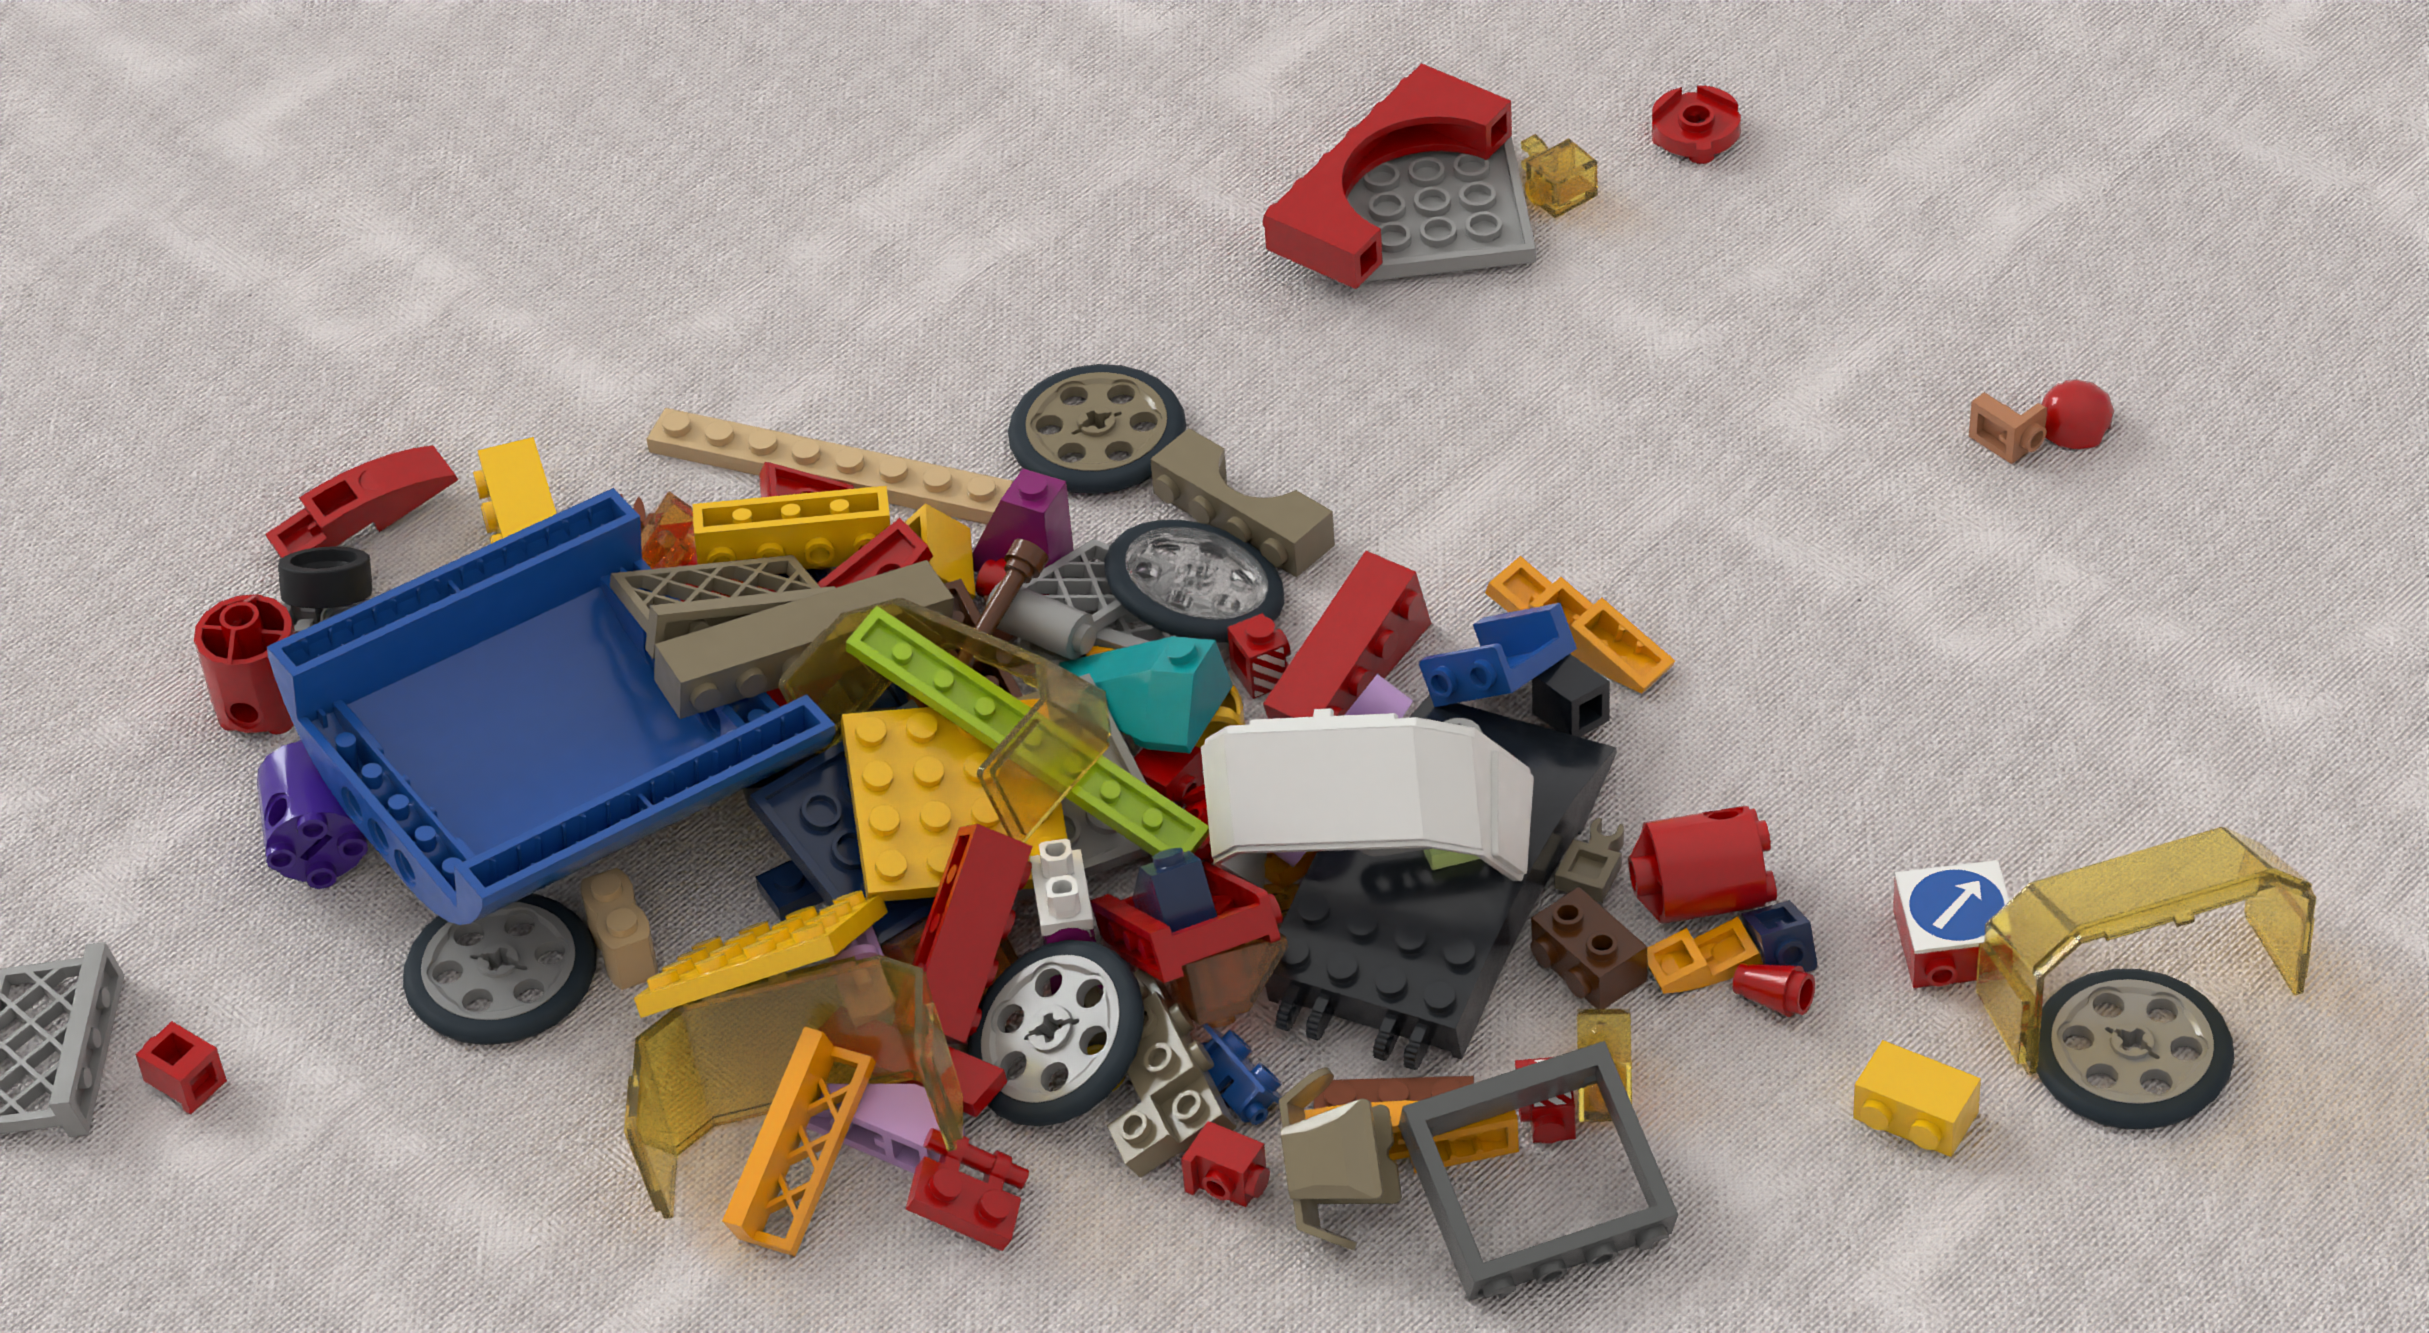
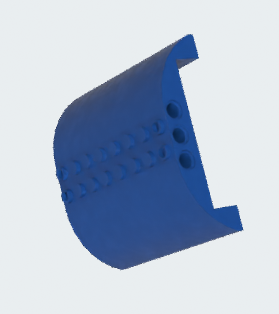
(512, 719)

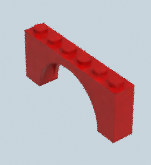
(1422, 114)

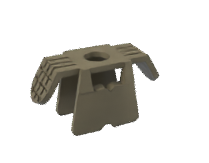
(1335, 1155)

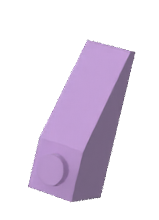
(887, 1123)

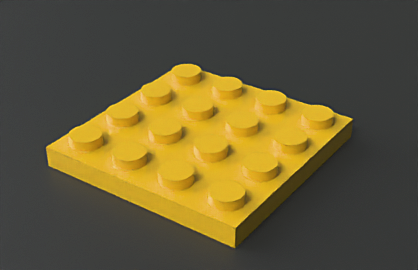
(912, 792)
(760, 952)

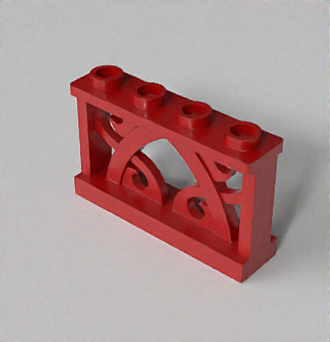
(1242, 916)

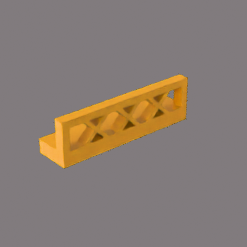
(780, 1137)

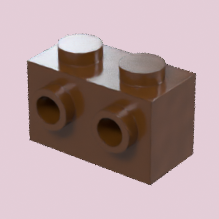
(1588, 949)

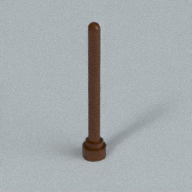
(1023, 563)

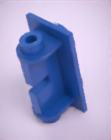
(1253, 1085)

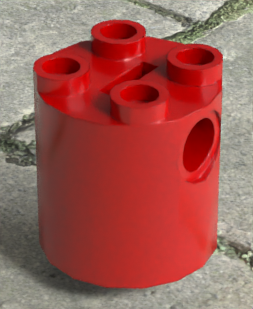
(236, 663)
(1702, 865)

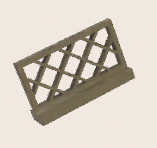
(669, 618)

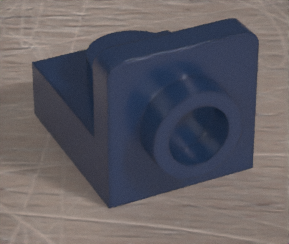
(787, 889)
(1782, 935)

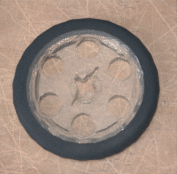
(1191, 578)

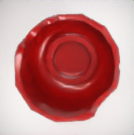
(2077, 414)

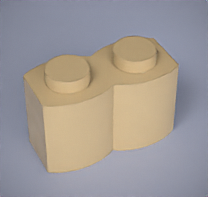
(619, 928)

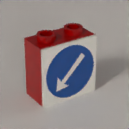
(1944, 919)

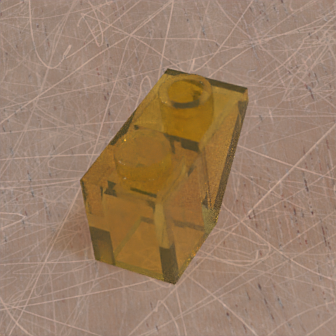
(1615, 1029)

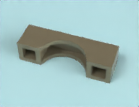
(1285, 528)

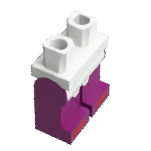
(1061, 896)

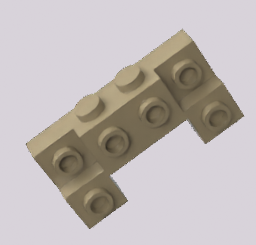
(1169, 1079)

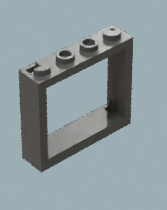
(1509, 1092)

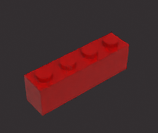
(968, 923)

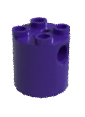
(302, 821)

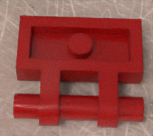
(962, 1201)

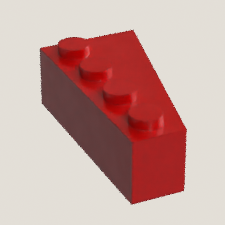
(1358, 636)

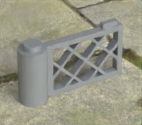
(1059, 619)

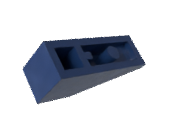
(1174, 890)

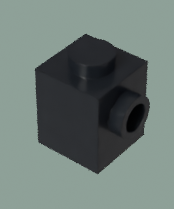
(1571, 697)

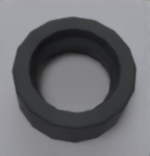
(325, 577)

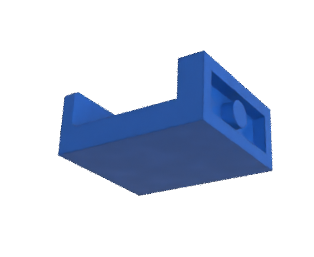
(1510, 654)

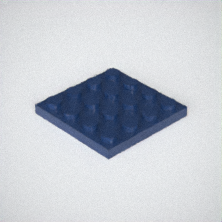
(816, 827)

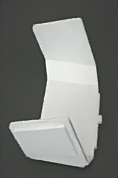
(1363, 788)

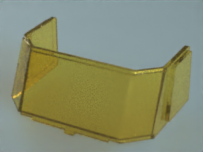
(1031, 765)
(2130, 896)
(730, 1050)

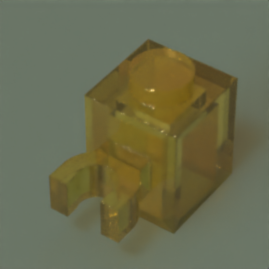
(1558, 176)

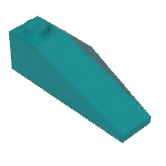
(1160, 689)

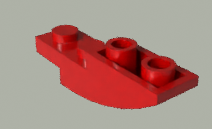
(366, 494)

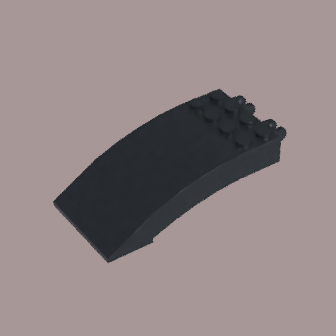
(1424, 945)

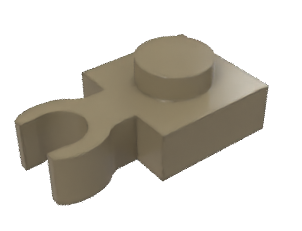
(1592, 864)

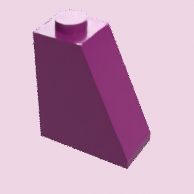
(1030, 510)

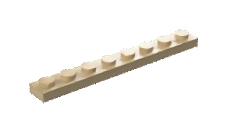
(748, 447)

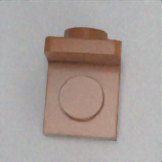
(2005, 430)

